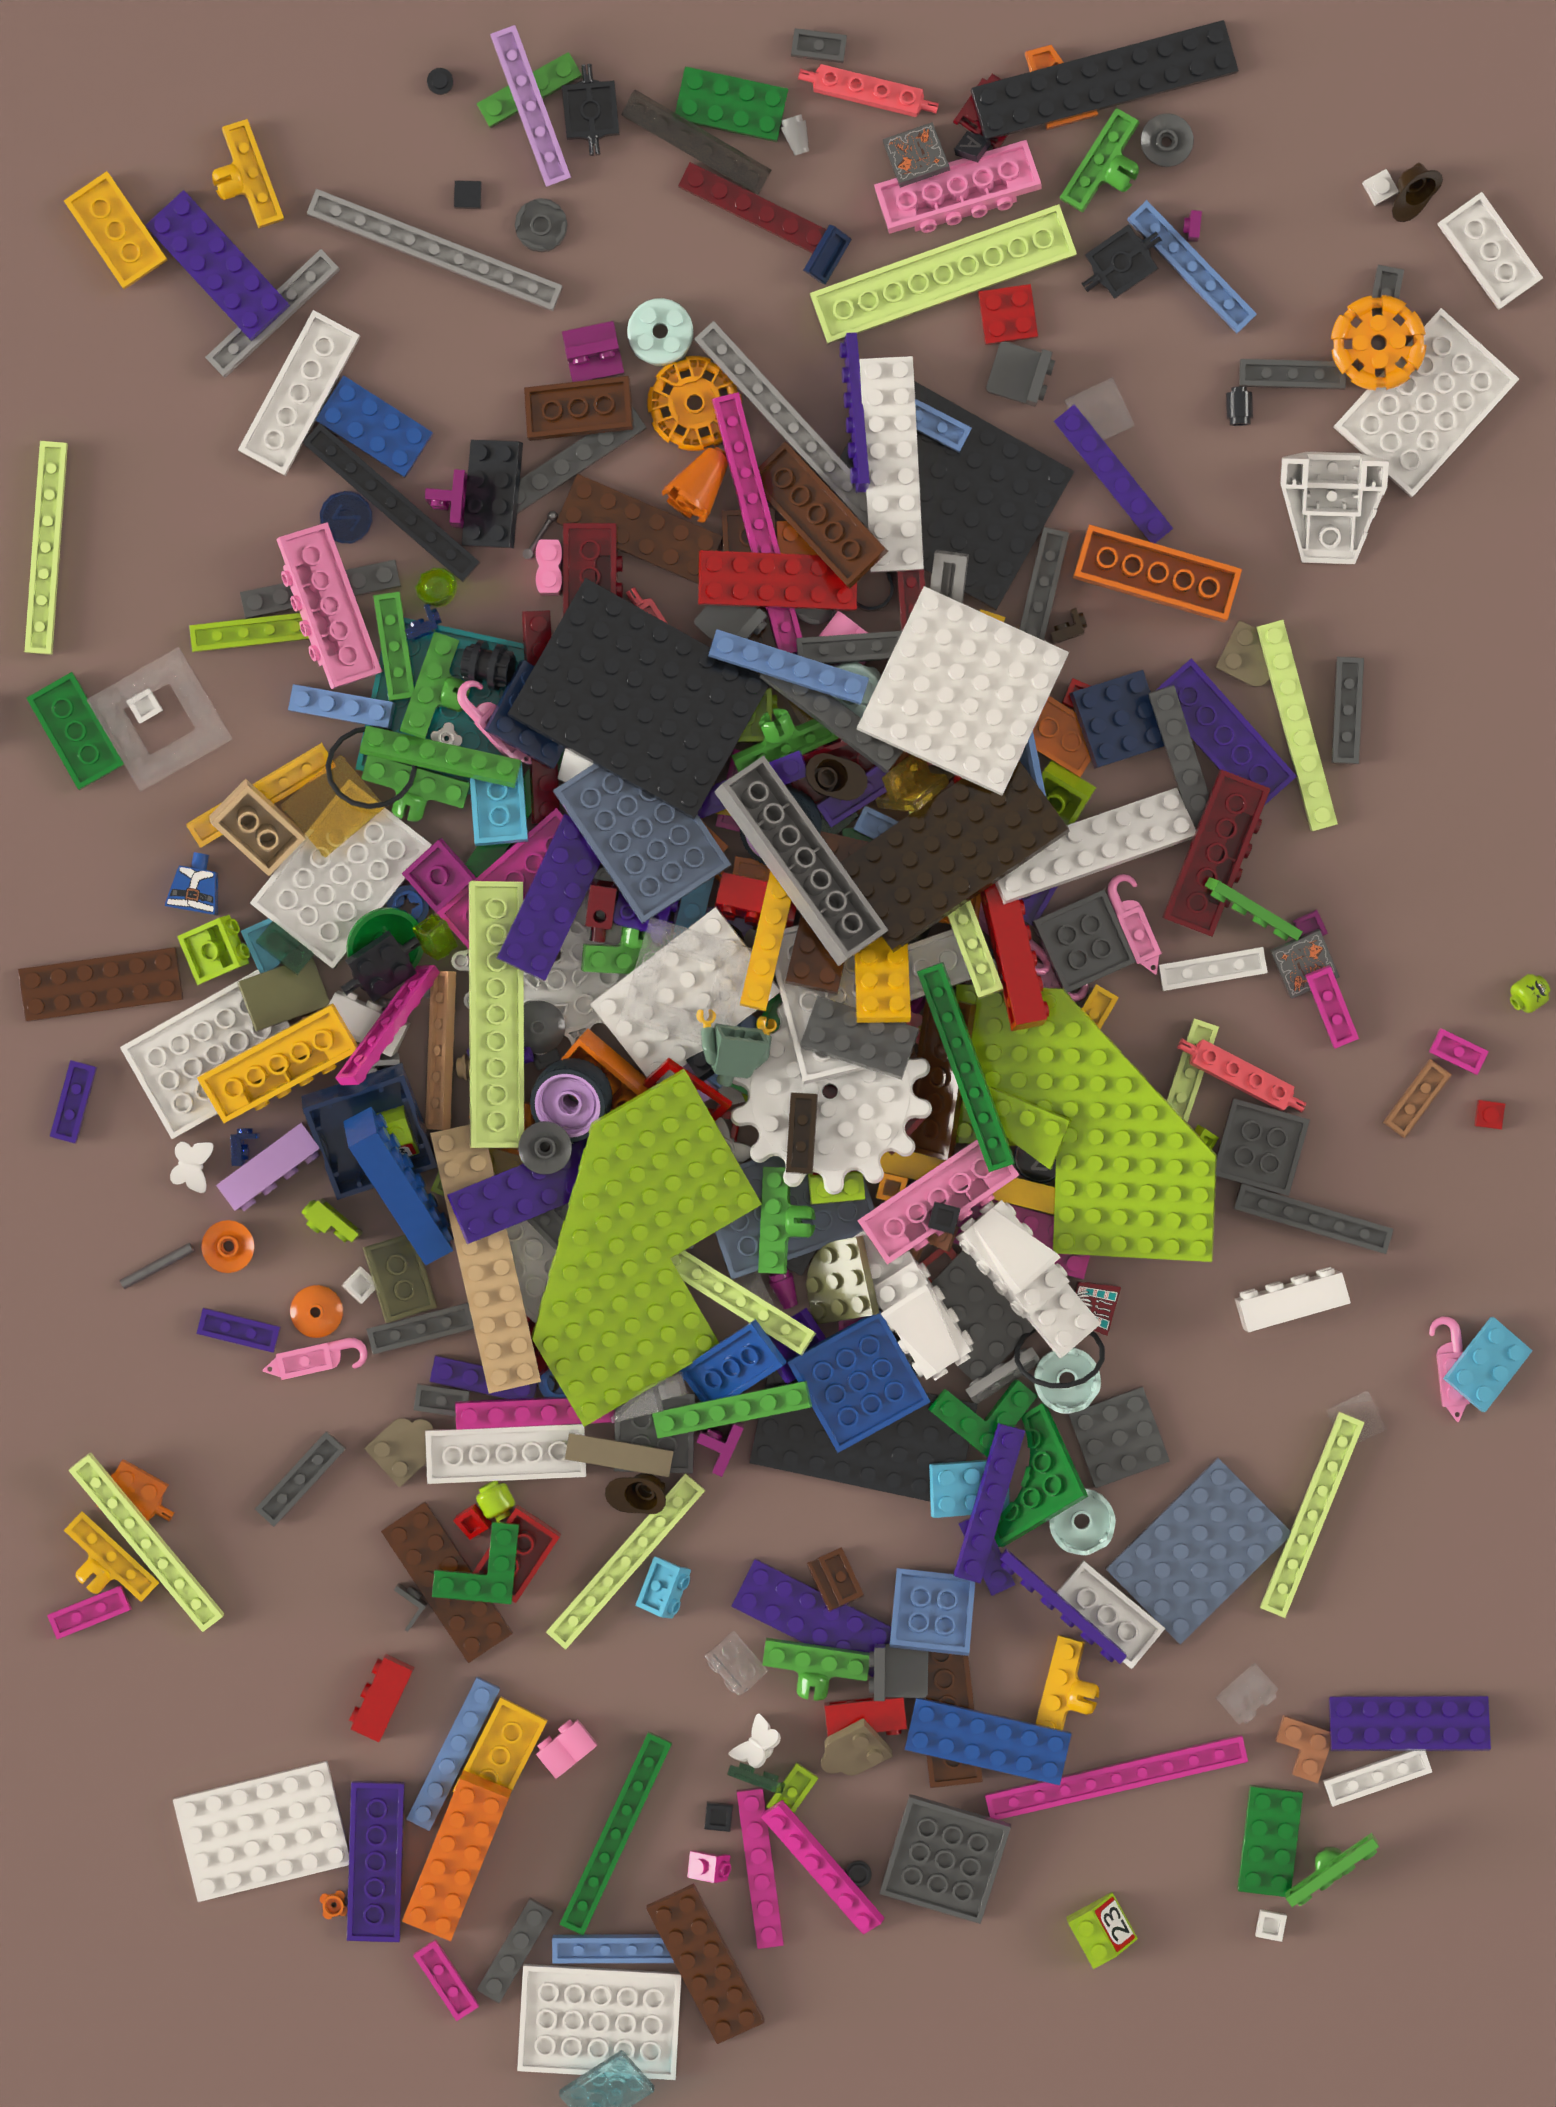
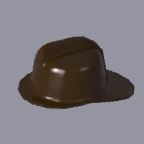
(1415, 190)
(836, 777)
(637, 1494)

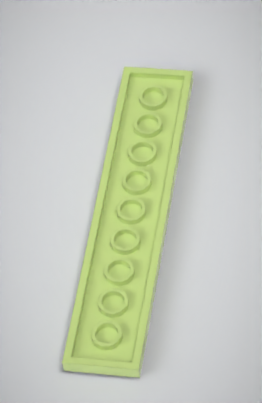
(943, 274)
(495, 1019)

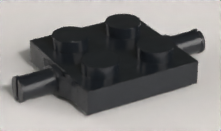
(590, 110)
(1121, 261)
(381, 966)

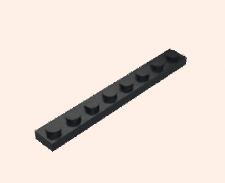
(391, 502)

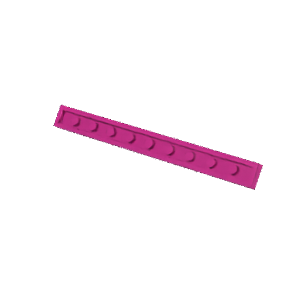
(753, 505)
(1117, 1777)

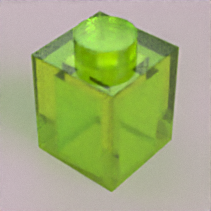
(435, 937)

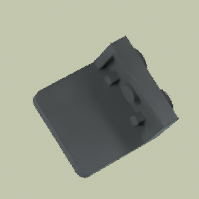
(1020, 373)
(731, 619)
(898, 1673)

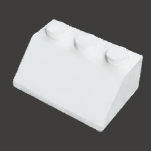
(362, 1016)

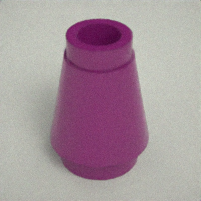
(784, 1289)

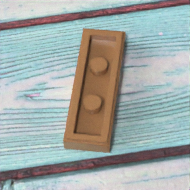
(1417, 1098)

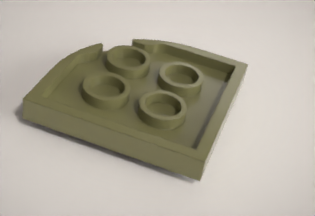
(841, 1282)

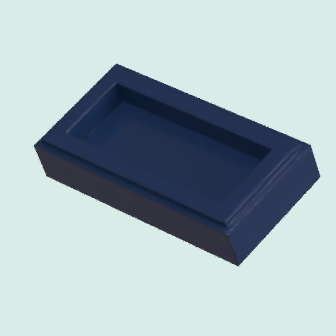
(827, 254)

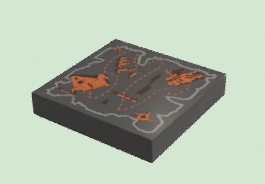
(916, 154)
(1300, 958)

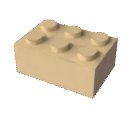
(257, 827)

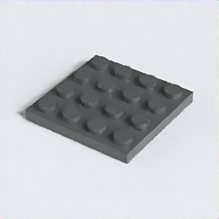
(981, 1313)
(945, 1858)

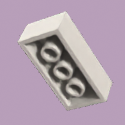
(1292, 1300)

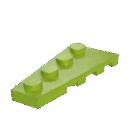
(1030, 1126)

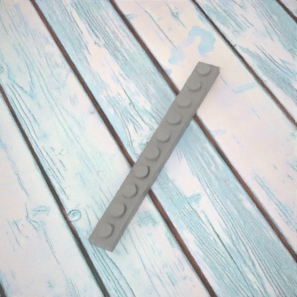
(434, 250)
(783, 417)

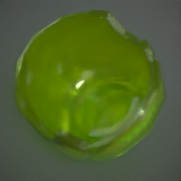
(436, 587)

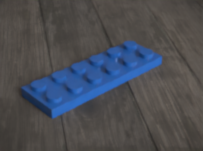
(988, 1741)

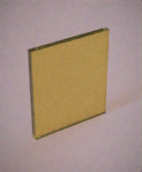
(324, 815)

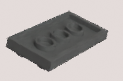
(874, 1046)

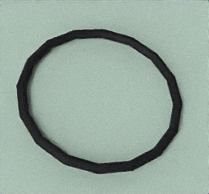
(346, 798)
(1059, 1385)

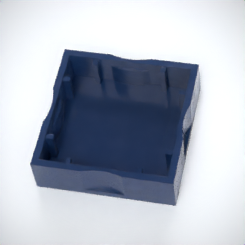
(333, 1105)

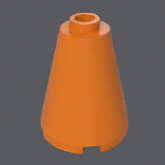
(698, 484)

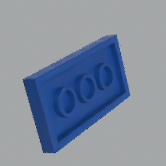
(374, 426)
(734, 1364)

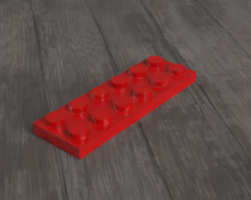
(771, 581)

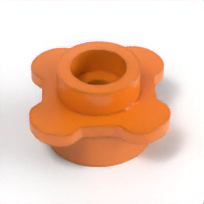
(327, 1900)

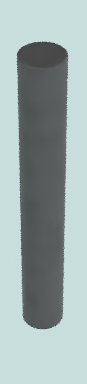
(157, 1265)

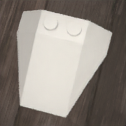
(1332, 502)

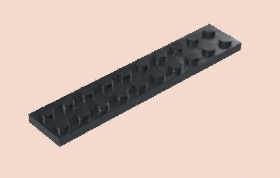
(1104, 80)

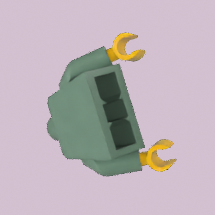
(735, 1049)

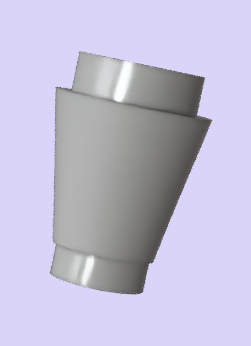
(796, 134)

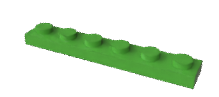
(440, 756)
(732, 1409)

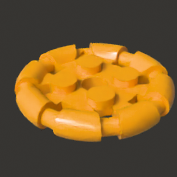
(1382, 326)
(677, 402)

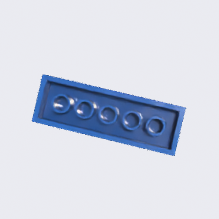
(398, 1185)

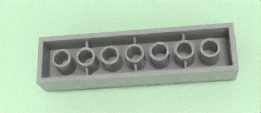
(801, 860)

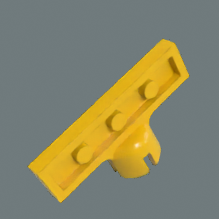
(247, 175)
(107, 1560)
(1063, 1687)

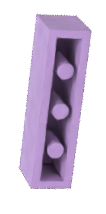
(268, 1167)

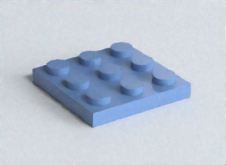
(932, 1612)

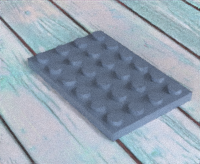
(640, 841)
(833, 1222)
(1198, 1550)

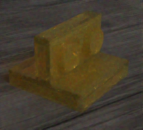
(910, 785)

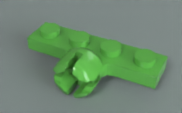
(1104, 163)
(433, 687)
(783, 739)
(426, 786)
(614, 958)
(779, 1222)
(815, 1664)
(1331, 1866)

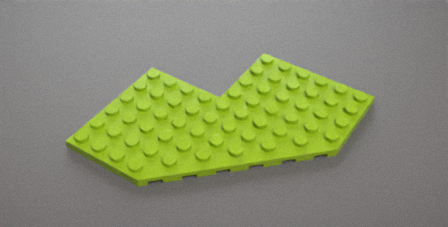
(1129, 1166)
(643, 1192)

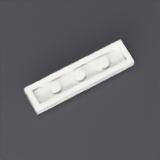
(1212, 969)
(1376, 1776)

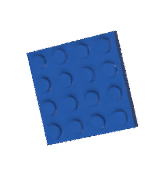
(859, 1381)

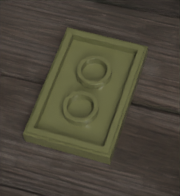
(282, 995)
(399, 1278)

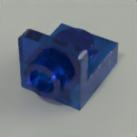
(420, 628)
(239, 1150)

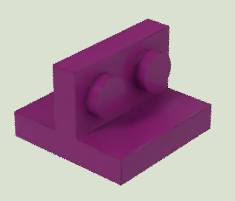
(593, 352)
(442, 499)
(438, 875)
(713, 1439)

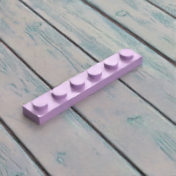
(530, 105)

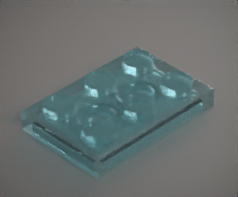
(609, 2084)

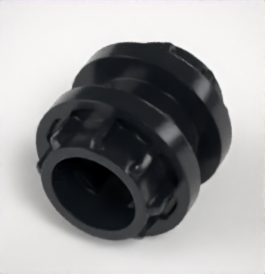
(488, 665)

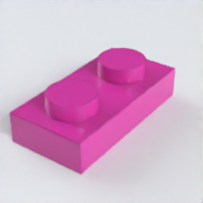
(1458, 1051)

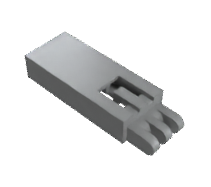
(949, 574)

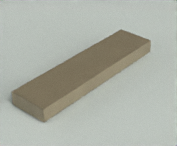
(619, 1454)

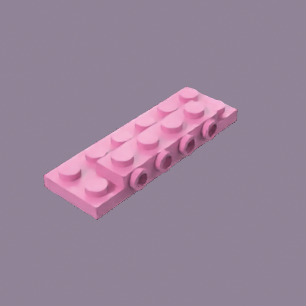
(962, 191)
(327, 606)
(957, 1182)

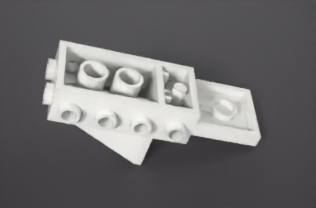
(1027, 1276)
(917, 1313)

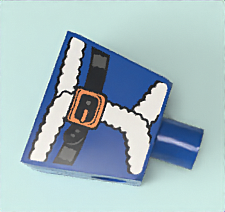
(195, 887)

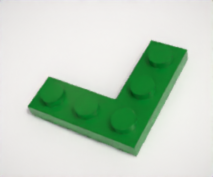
(972, 1427)
(490, 1587)

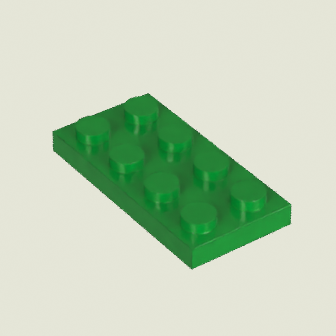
(731, 104)
(75, 731)
(1270, 1840)

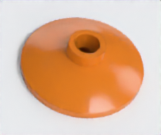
(215, 1252)
(329, 1306)

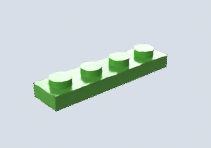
(548, 79)
(394, 645)
(1243, 905)

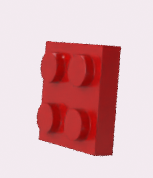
(1008, 314)

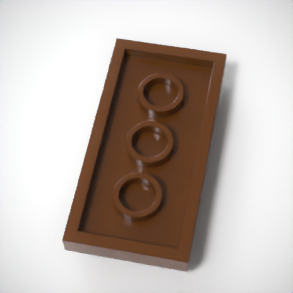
(578, 408)

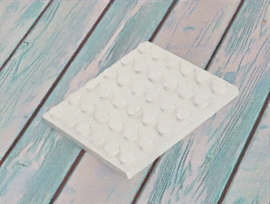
(962, 690)

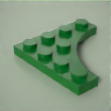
(1048, 1482)

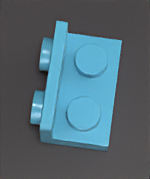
(663, 1588)

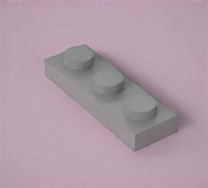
(1001, 1376)

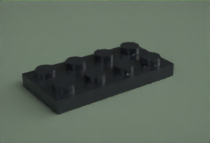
(492, 493)

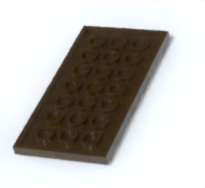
(951, 852)

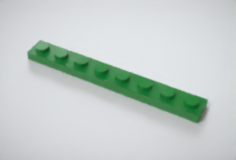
(966, 1067)
(615, 1833)

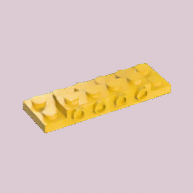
(278, 1064)

